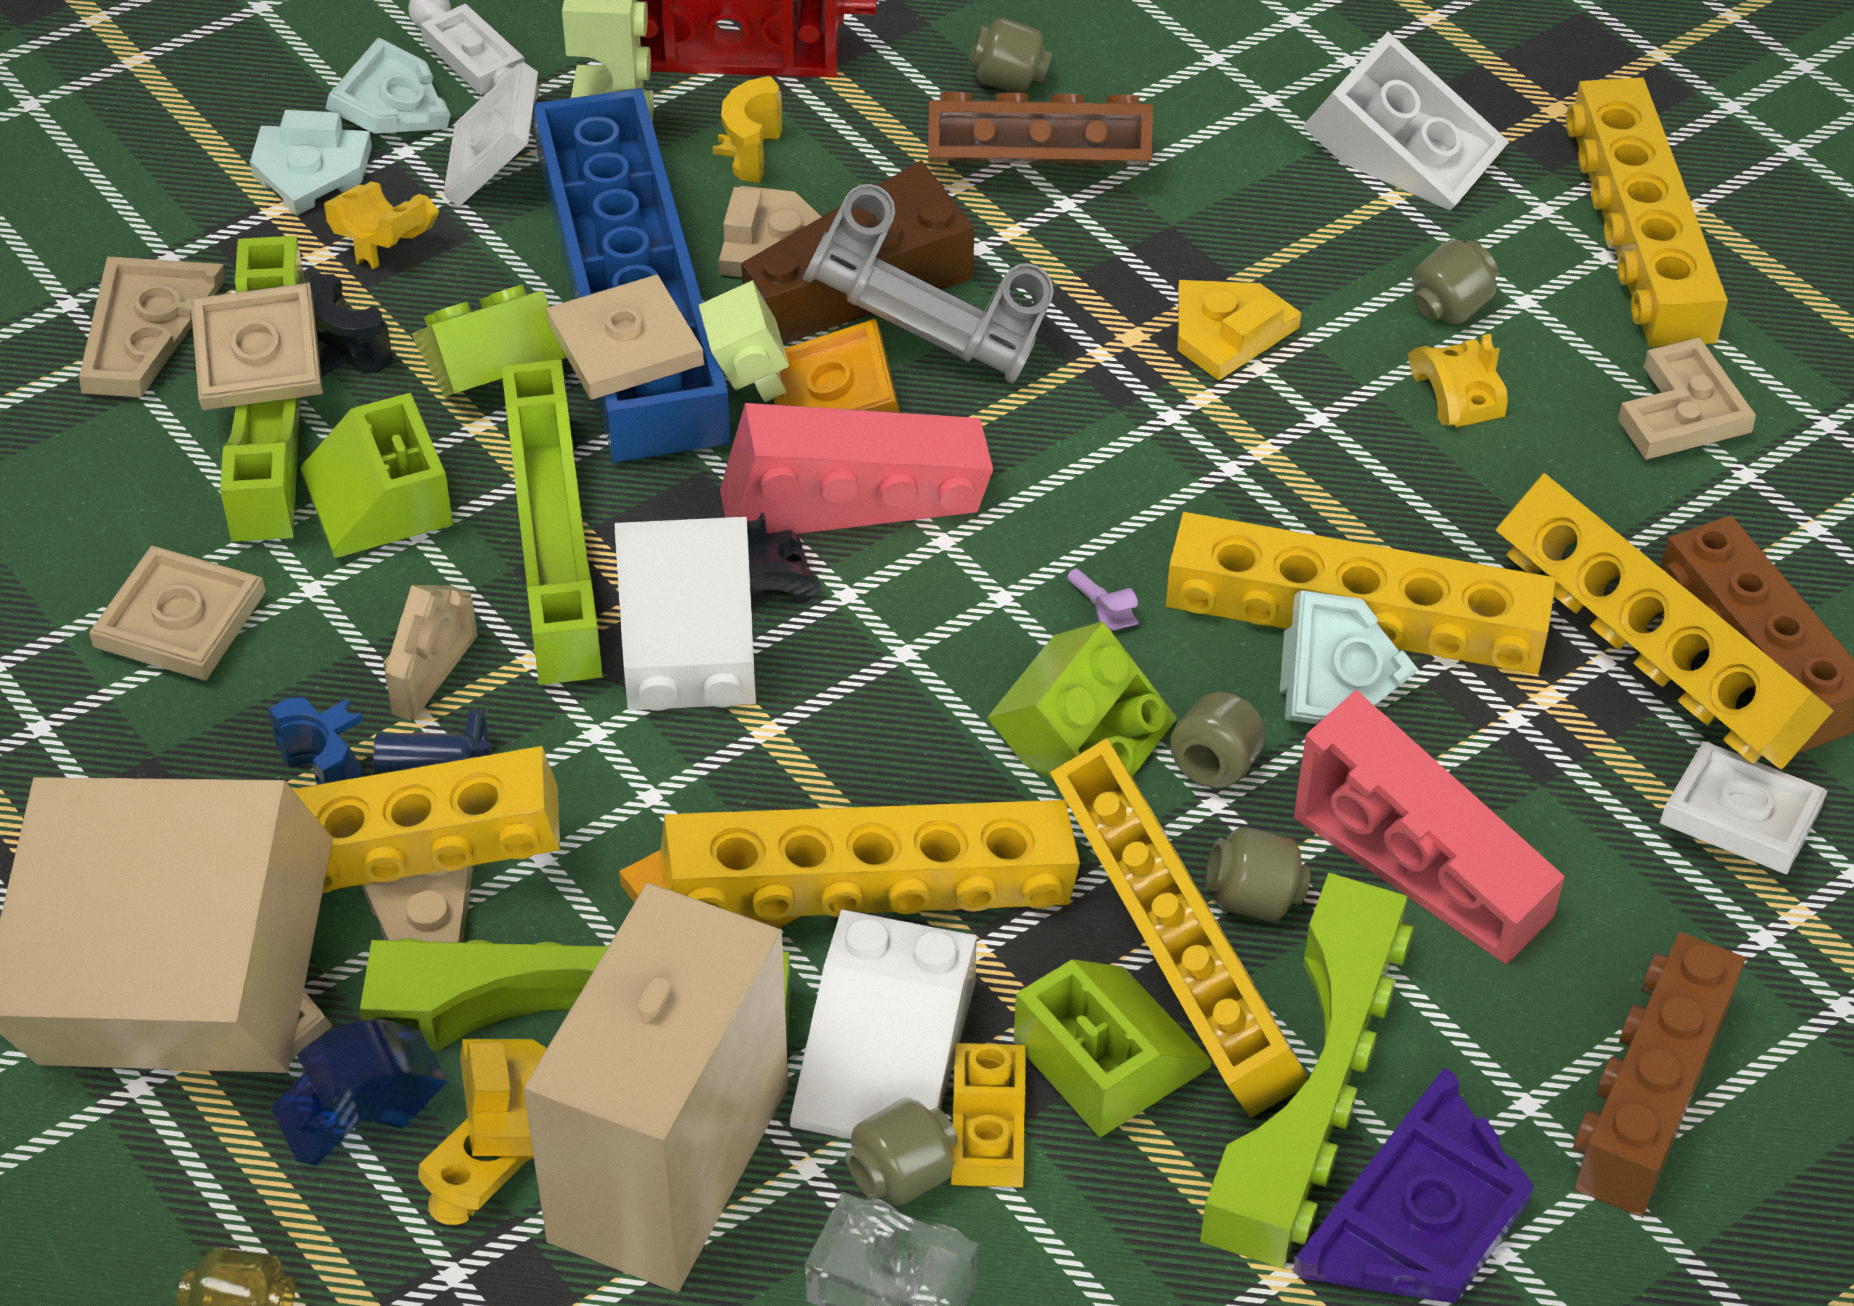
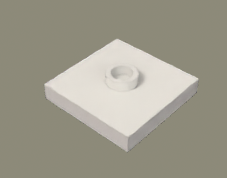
(491, 133)
(1744, 807)

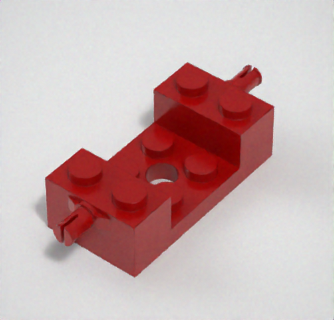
(774, 38)

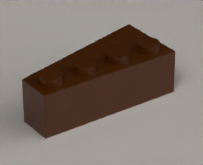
(925, 240)

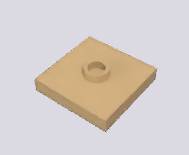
(624, 336)
(256, 346)
(177, 612)

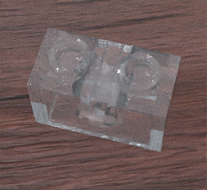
(888, 1259)

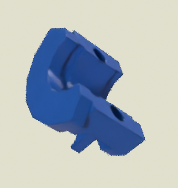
(313, 738)

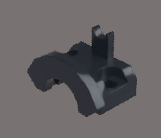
(350, 335)
(779, 562)

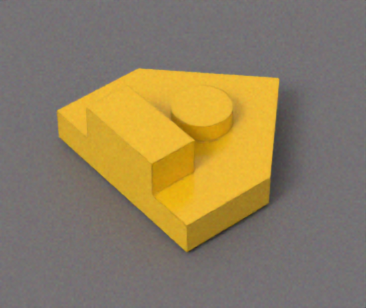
(1230, 323)
(494, 1093)

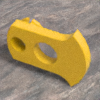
(461, 1182)

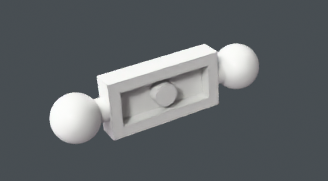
(465, 43)

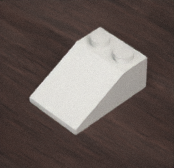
(1406, 127)
(685, 613)
(883, 1021)

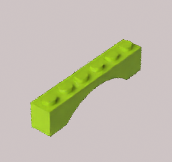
(263, 442)
(551, 524)
(473, 984)
(1268, 1174)

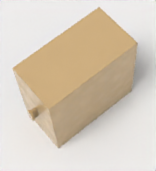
(160, 923)
(659, 1086)

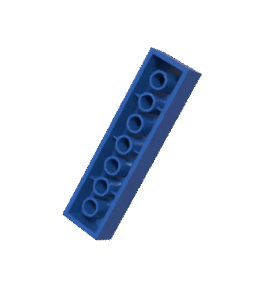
(621, 227)

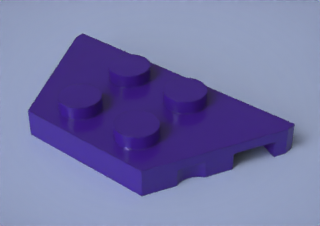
(1423, 1205)

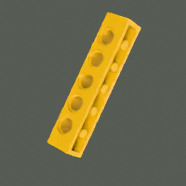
(1646, 212)
(1419, 598)
(1782, 710)
(437, 817)
(873, 858)
(1180, 930)

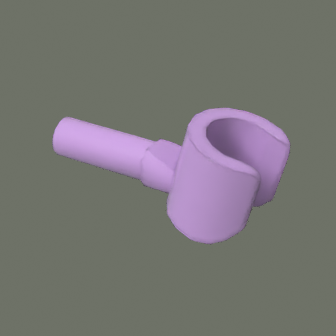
(1111, 607)

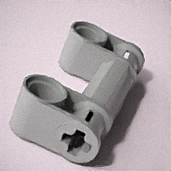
(996, 337)

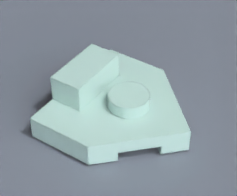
(389, 93)
(309, 157)
(1333, 653)

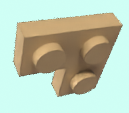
(1694, 404)

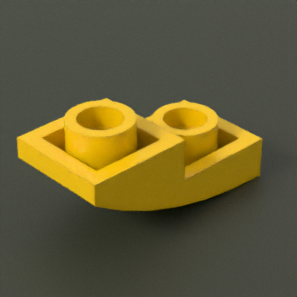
(989, 1115)

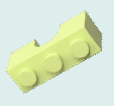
(610, 35)

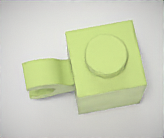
(746, 340)

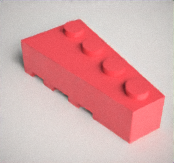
(852, 467)
(1422, 830)

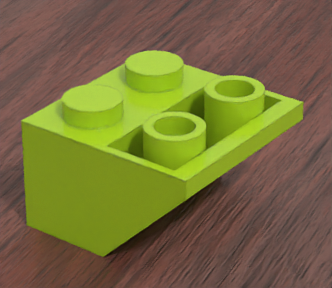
(470, 347)
(377, 478)
(1077, 696)
(1103, 1042)

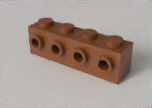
(1040, 132)
(1752, 596)
(1659, 1074)

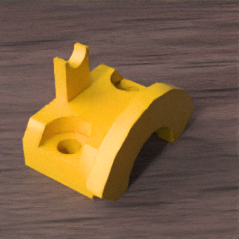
(749, 117)
(373, 221)
(1463, 380)

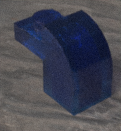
(355, 1074)

